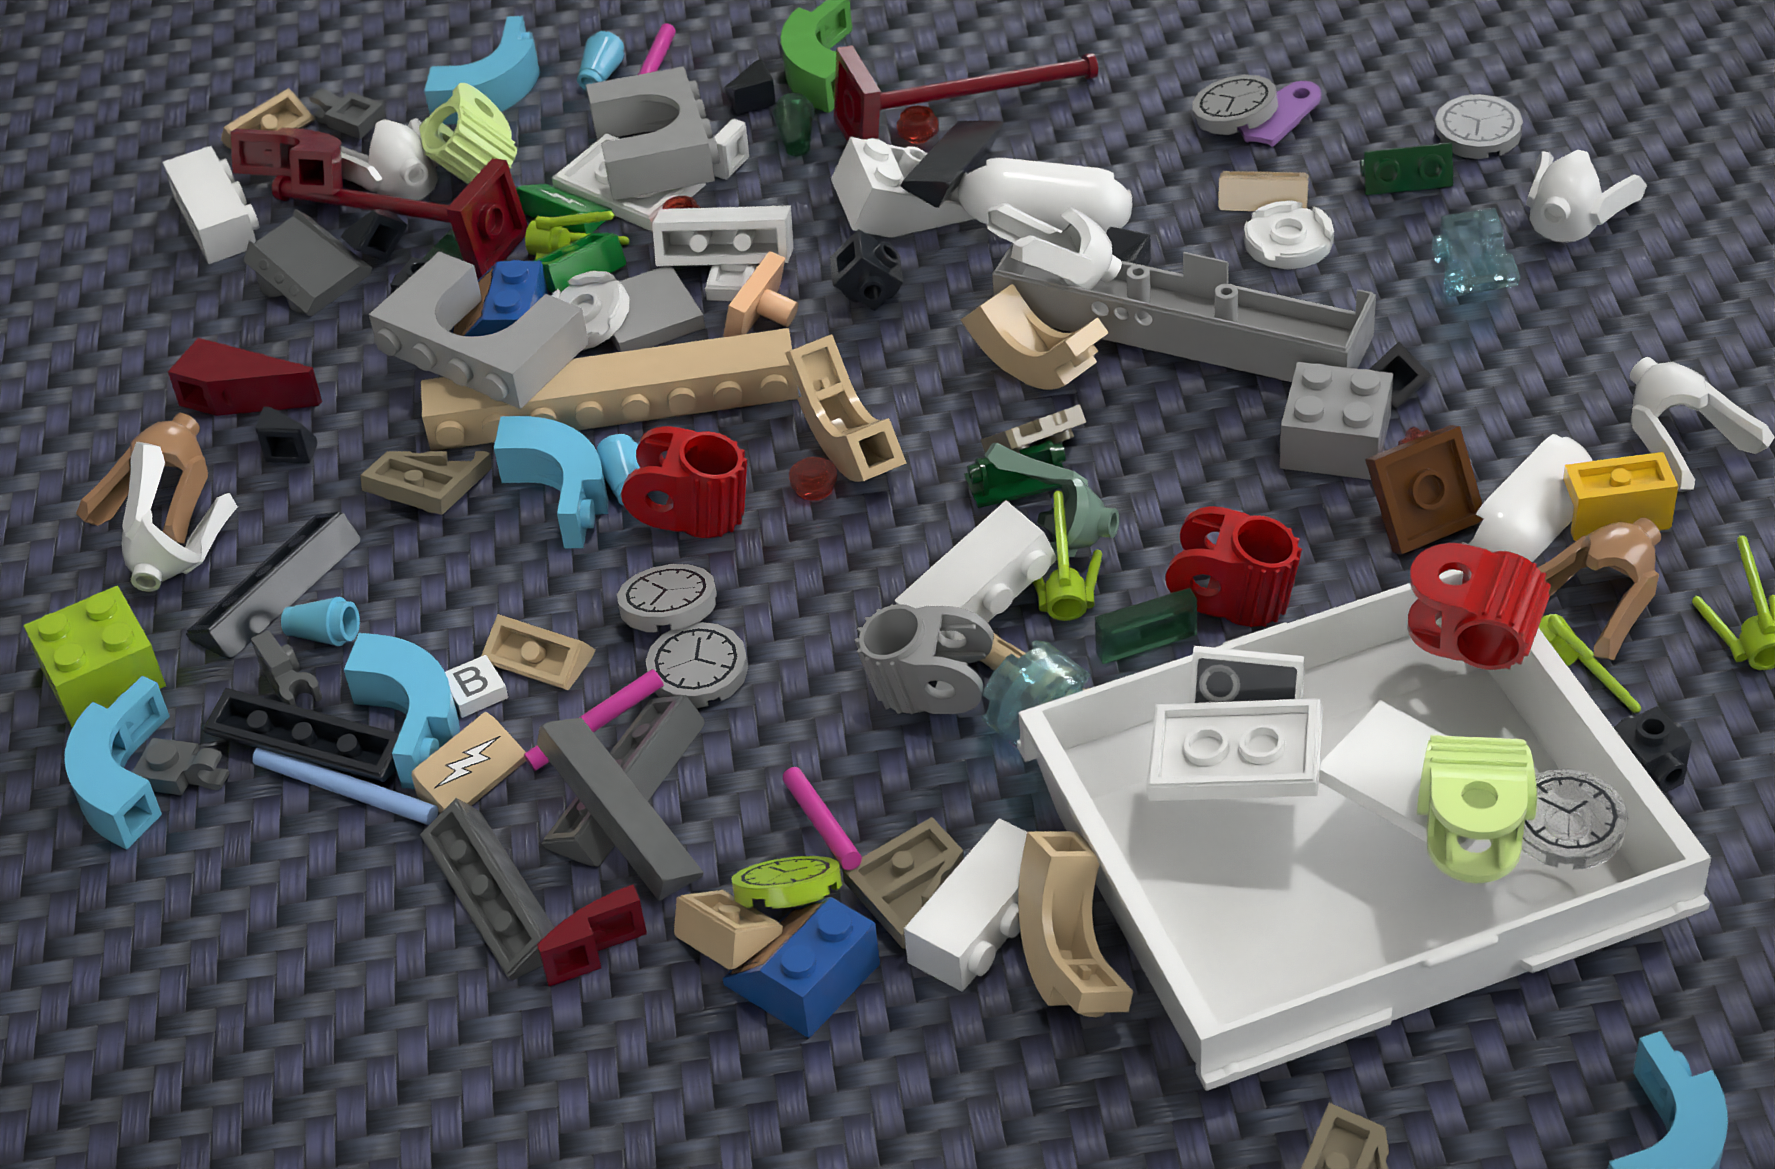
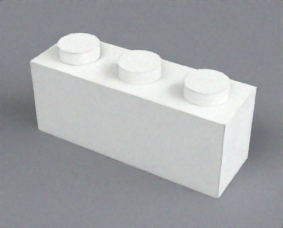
(212, 203)
(721, 235)
(985, 567)
(970, 911)

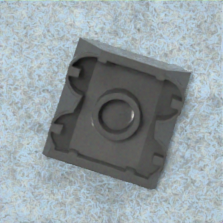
(304, 264)

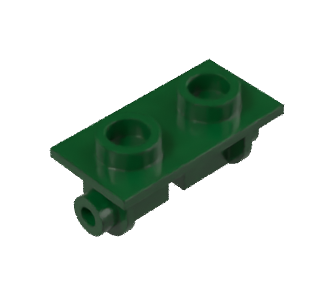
(1407, 168)
(997, 485)

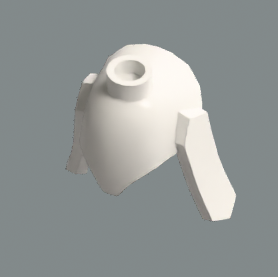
(395, 163)
(1569, 199)
(1077, 254)
(1674, 385)
(145, 548)

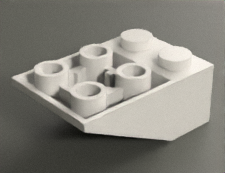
(872, 196)

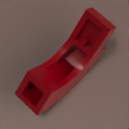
(304, 155)

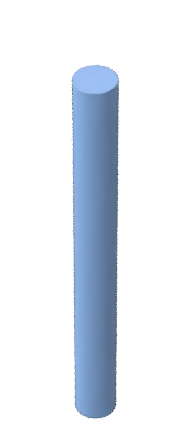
(347, 786)

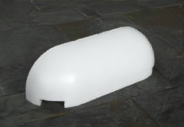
(1046, 192)
(1531, 502)

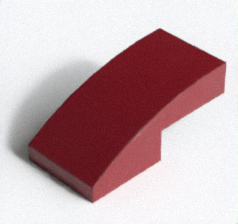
(575, 942)

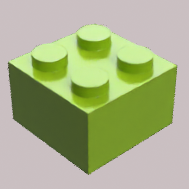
(92, 651)

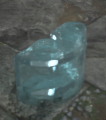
(1474, 253)
(1029, 682)

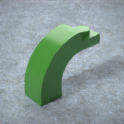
(807, 52)

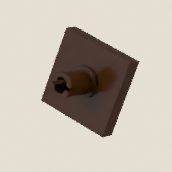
(1425, 489)

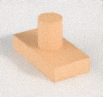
(760, 298)

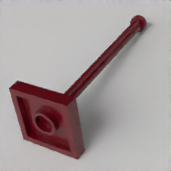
(860, 99)
(483, 216)

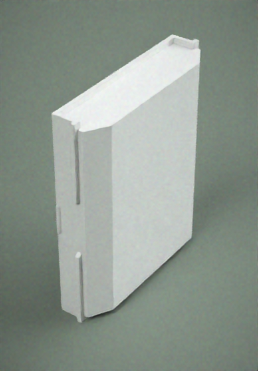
(1310, 913)

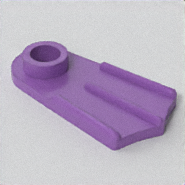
(1293, 104)

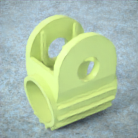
(478, 137)
(1480, 793)

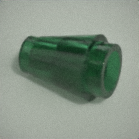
(795, 122)

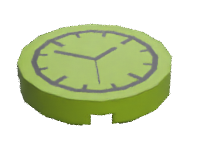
(787, 881)

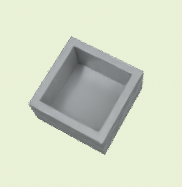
(1335, 419)

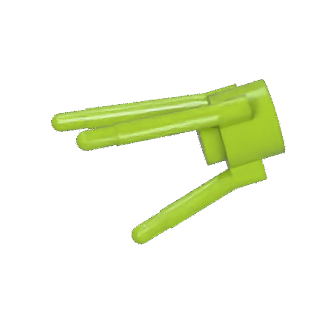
(548, 235)
(1066, 592)
(1758, 633)
(1571, 647)

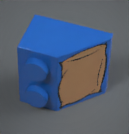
(506, 295)
(810, 966)

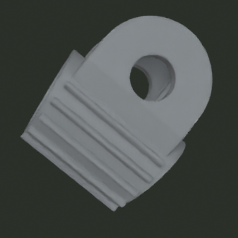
(906, 651)

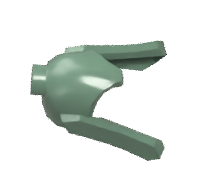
(1084, 511)

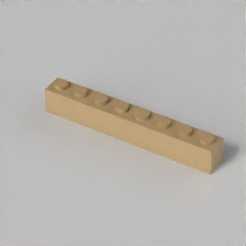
(624, 388)

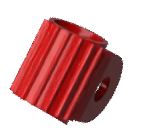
(700, 474)
(1248, 566)
(1485, 619)

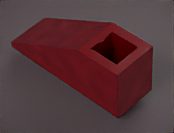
(239, 381)

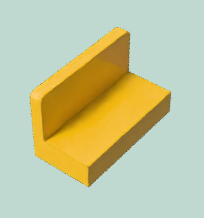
(1621, 492)

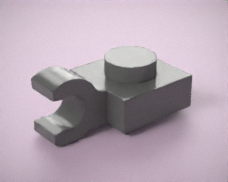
(350, 115)
(282, 669)
(175, 764)

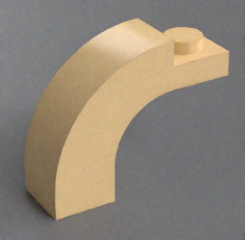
(1027, 346)
(841, 424)
(1058, 928)

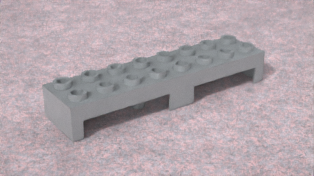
(1199, 316)

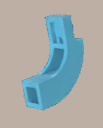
(502, 76)
(558, 456)
(408, 679)
(98, 747)
(1688, 1105)

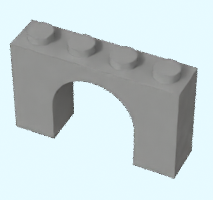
(672, 156)
(503, 365)

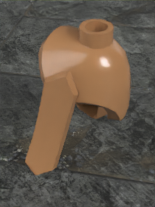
(179, 450)
(1625, 549)

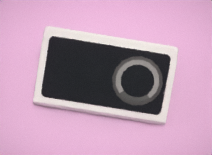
(1244, 676)

